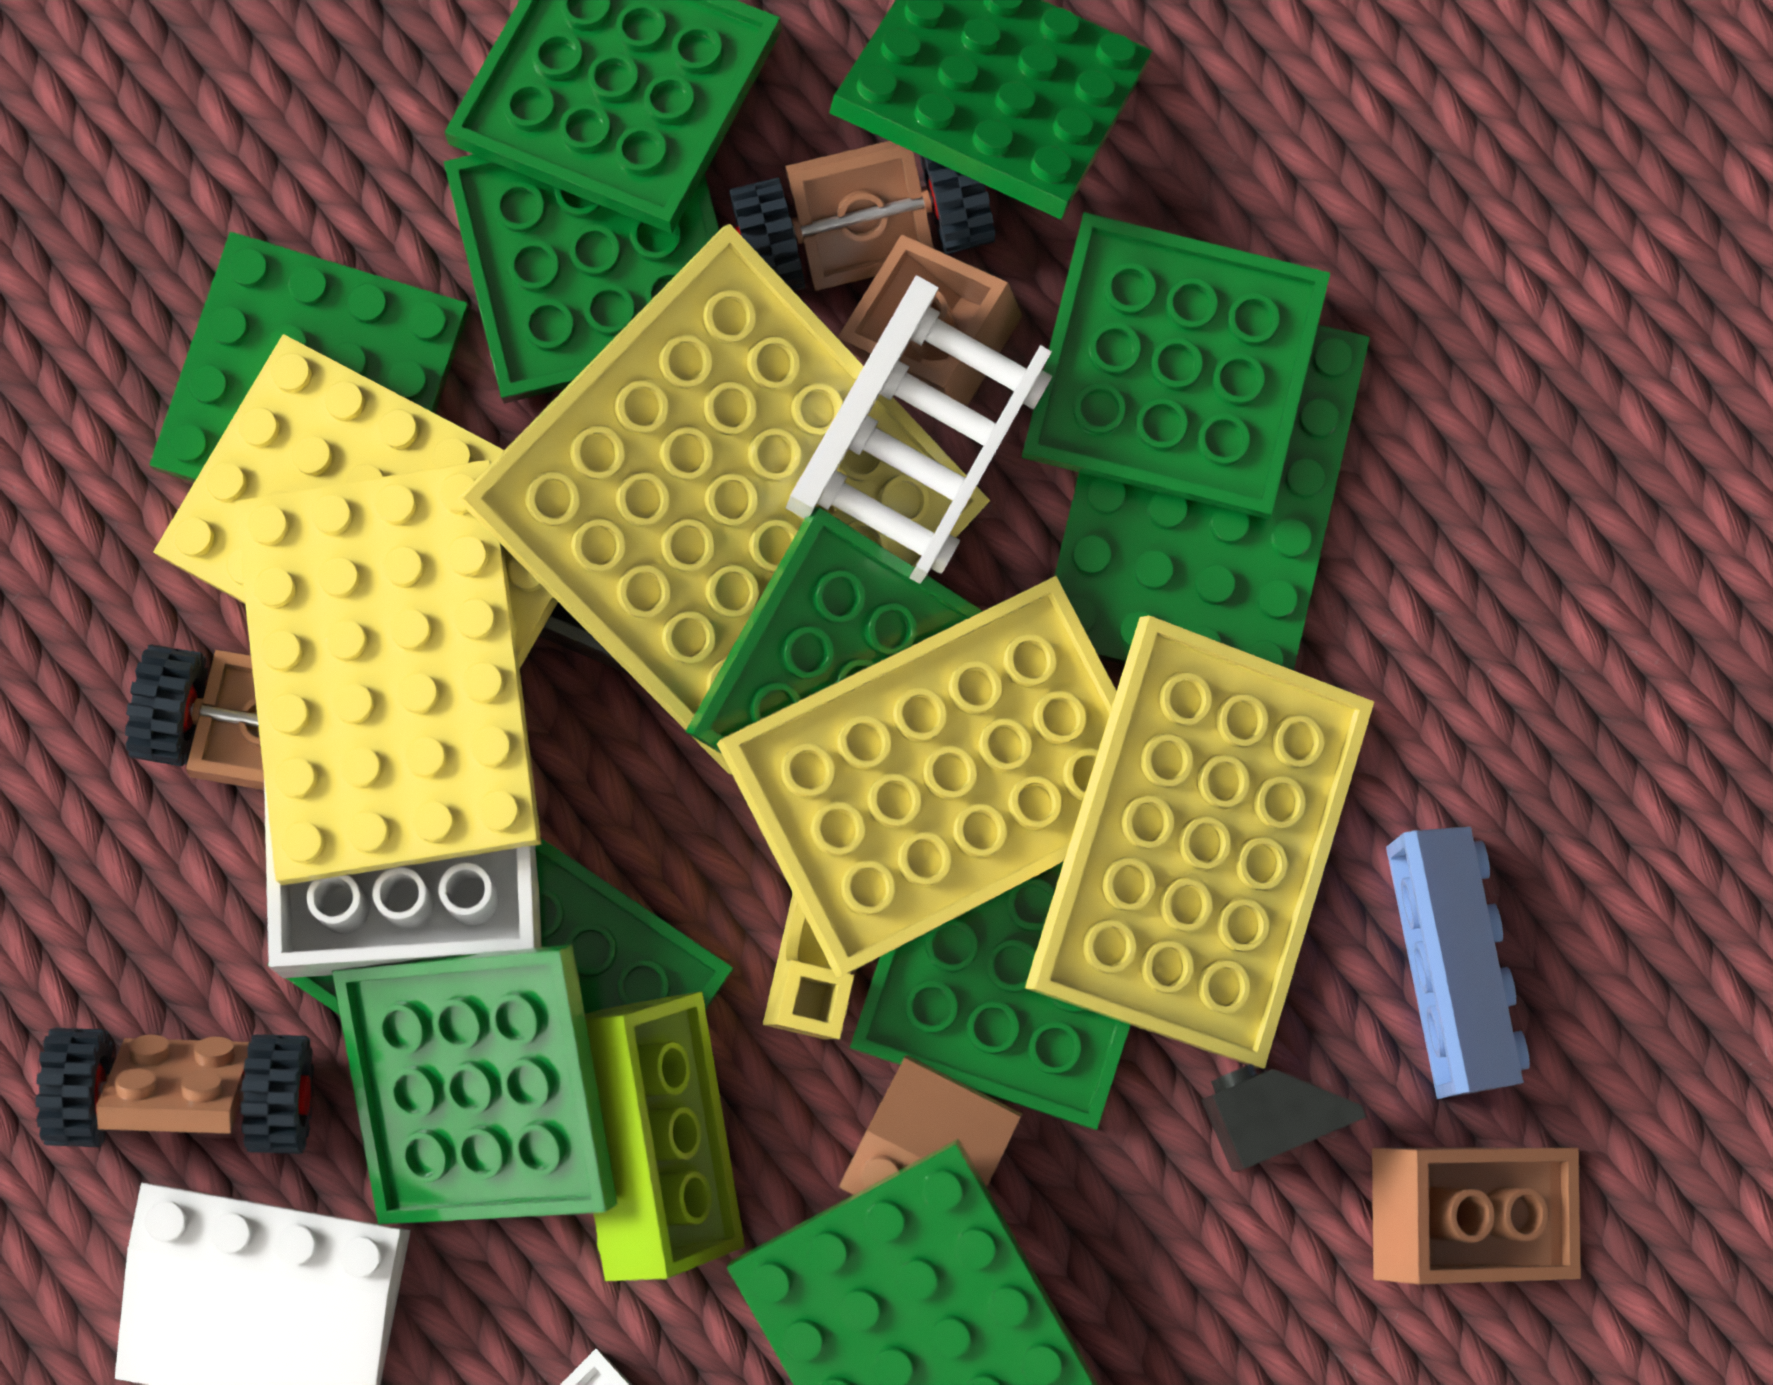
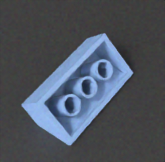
(1456, 962)

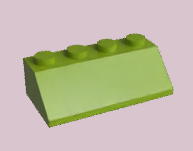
(662, 1140)

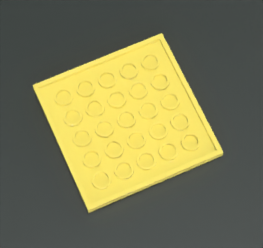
(670, 467)

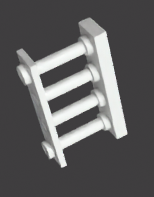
(888, 377)

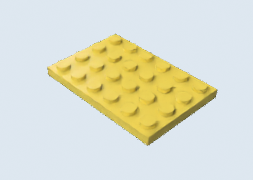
(316, 428)
(384, 676)
(930, 774)
(1200, 843)

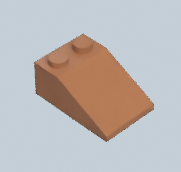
(1475, 1214)

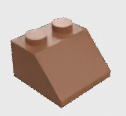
(965, 298)
(921, 1116)

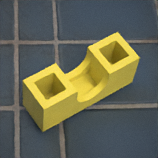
(804, 988)

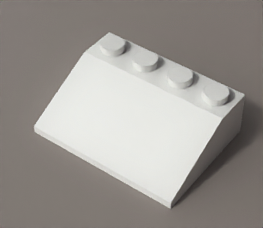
(403, 913)
(254, 1293)

